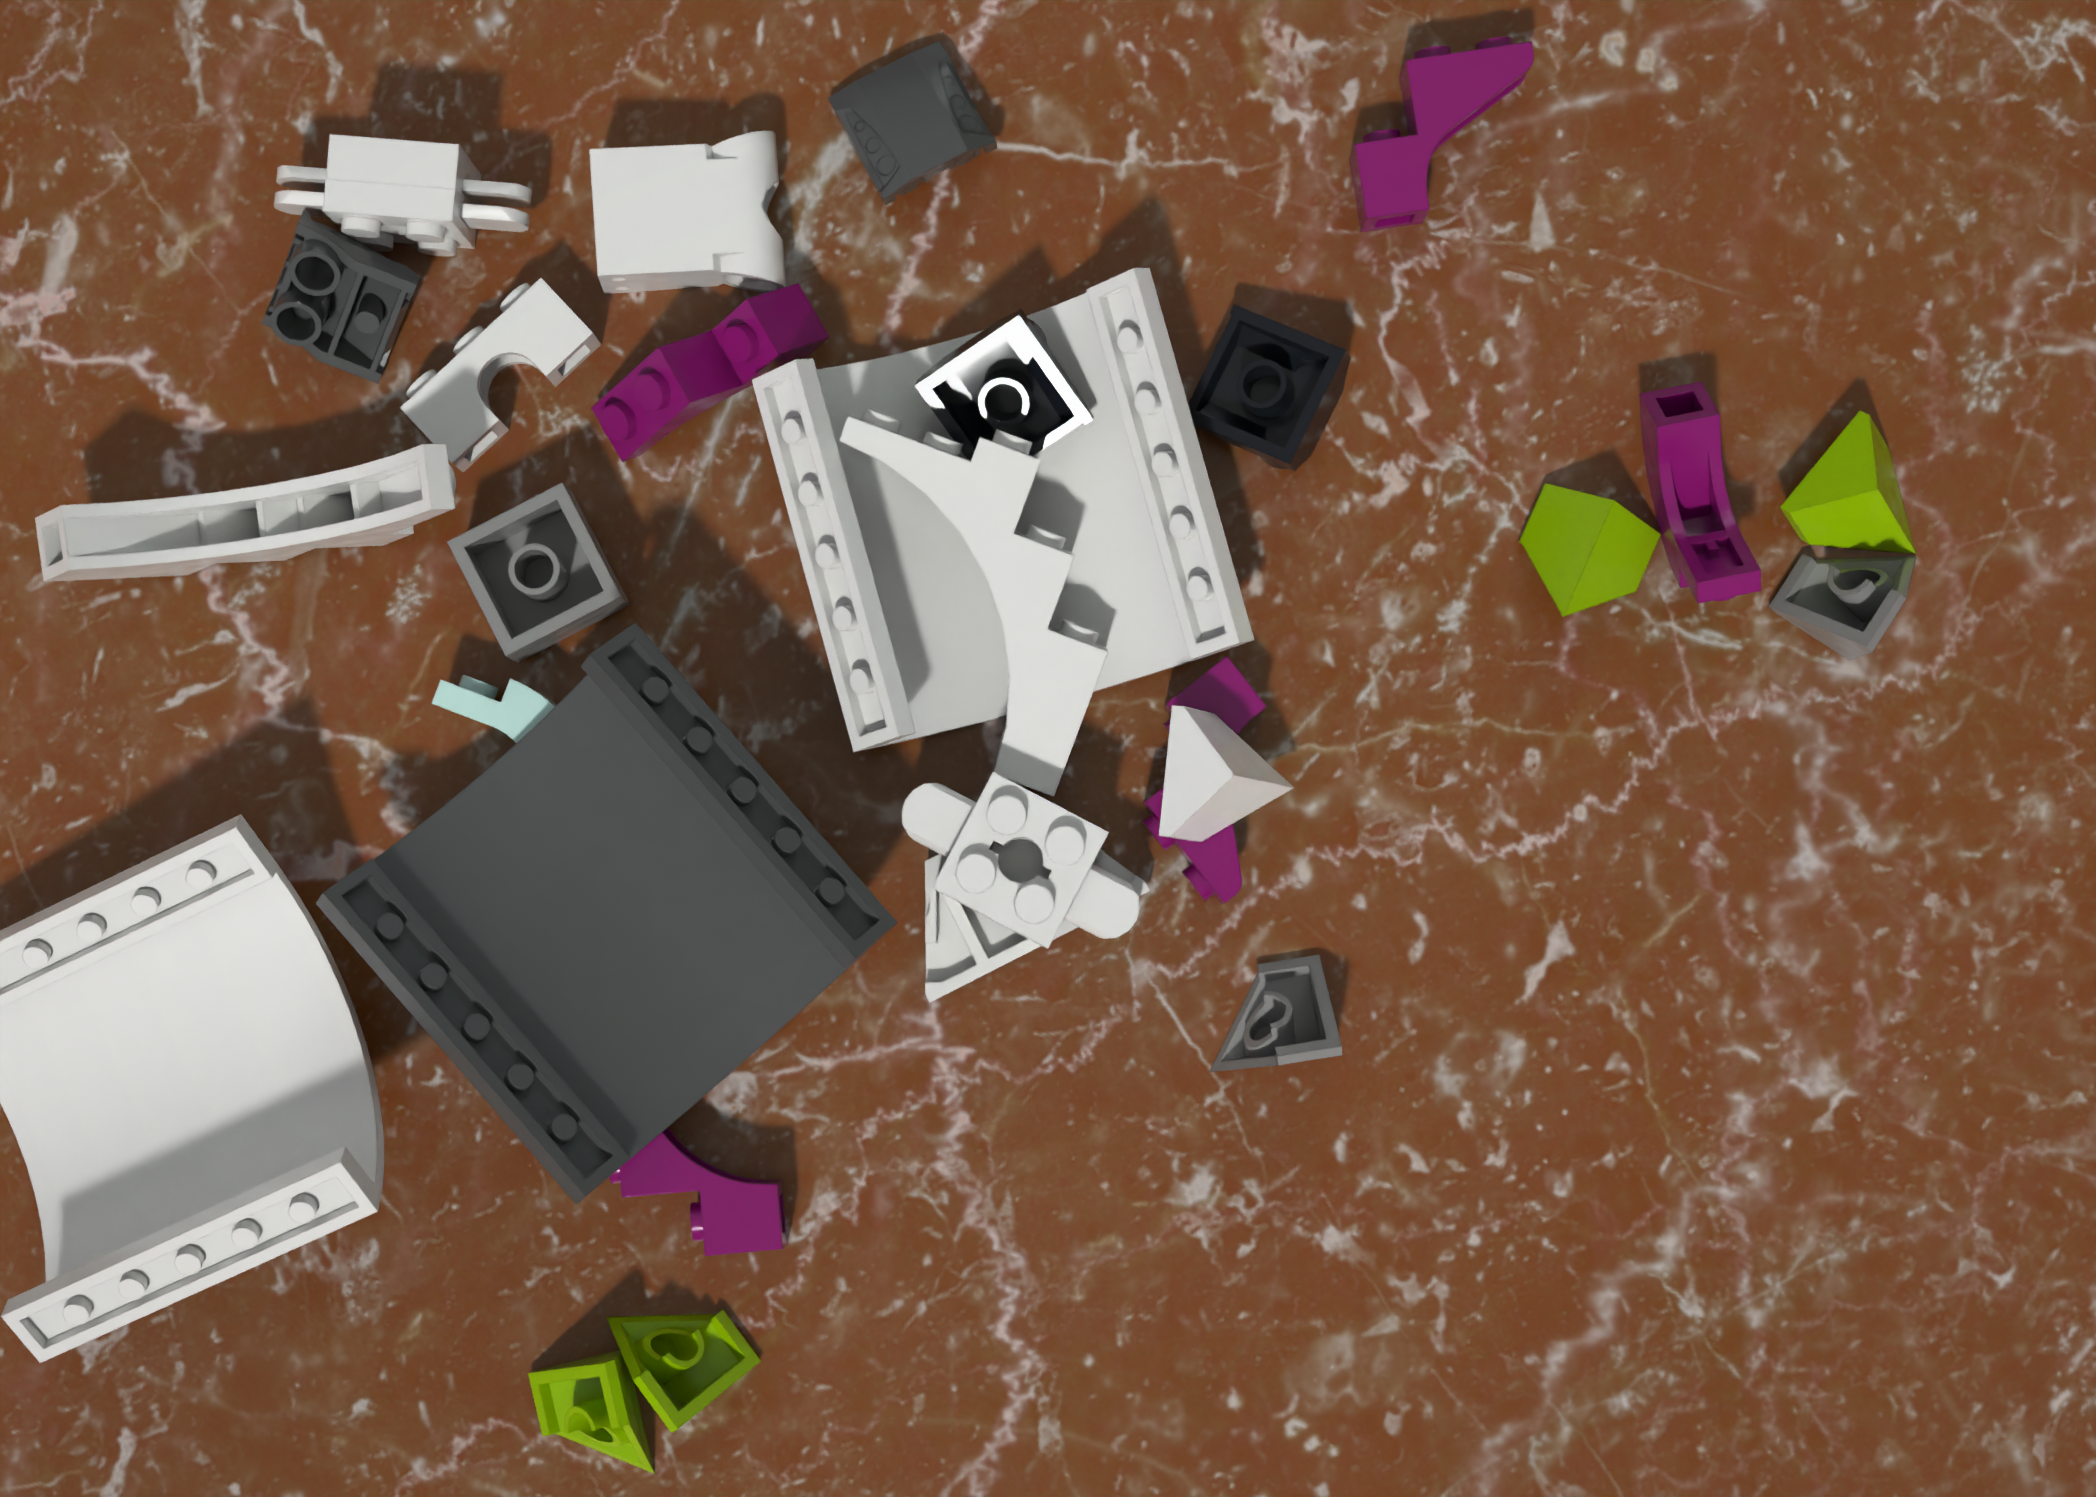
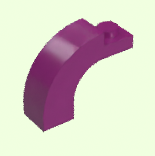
(1691, 494)

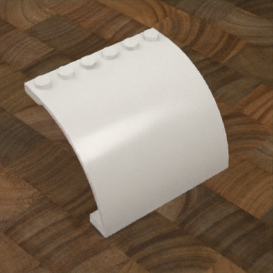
(899, 588)
(179, 1085)

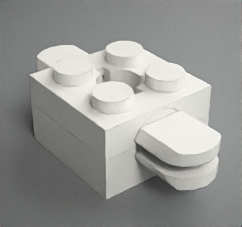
(403, 194)
(1020, 860)

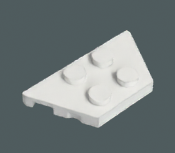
(969, 945)

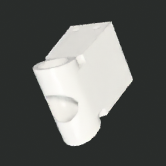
(687, 216)

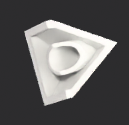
(1211, 777)

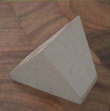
(1845, 599)
(1282, 1018)

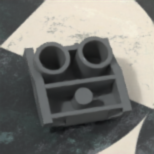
(911, 121)
(340, 300)

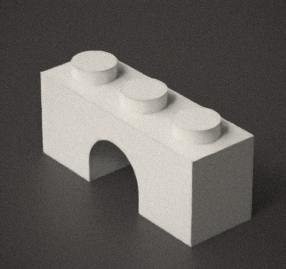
(531, 331)

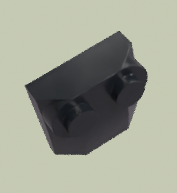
(1006, 384)
(1269, 389)

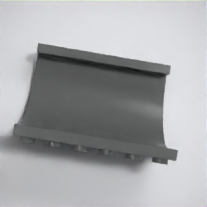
(609, 916)

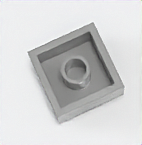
(538, 573)

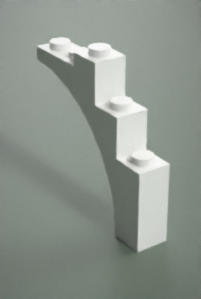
(983, 498)
(249, 524)

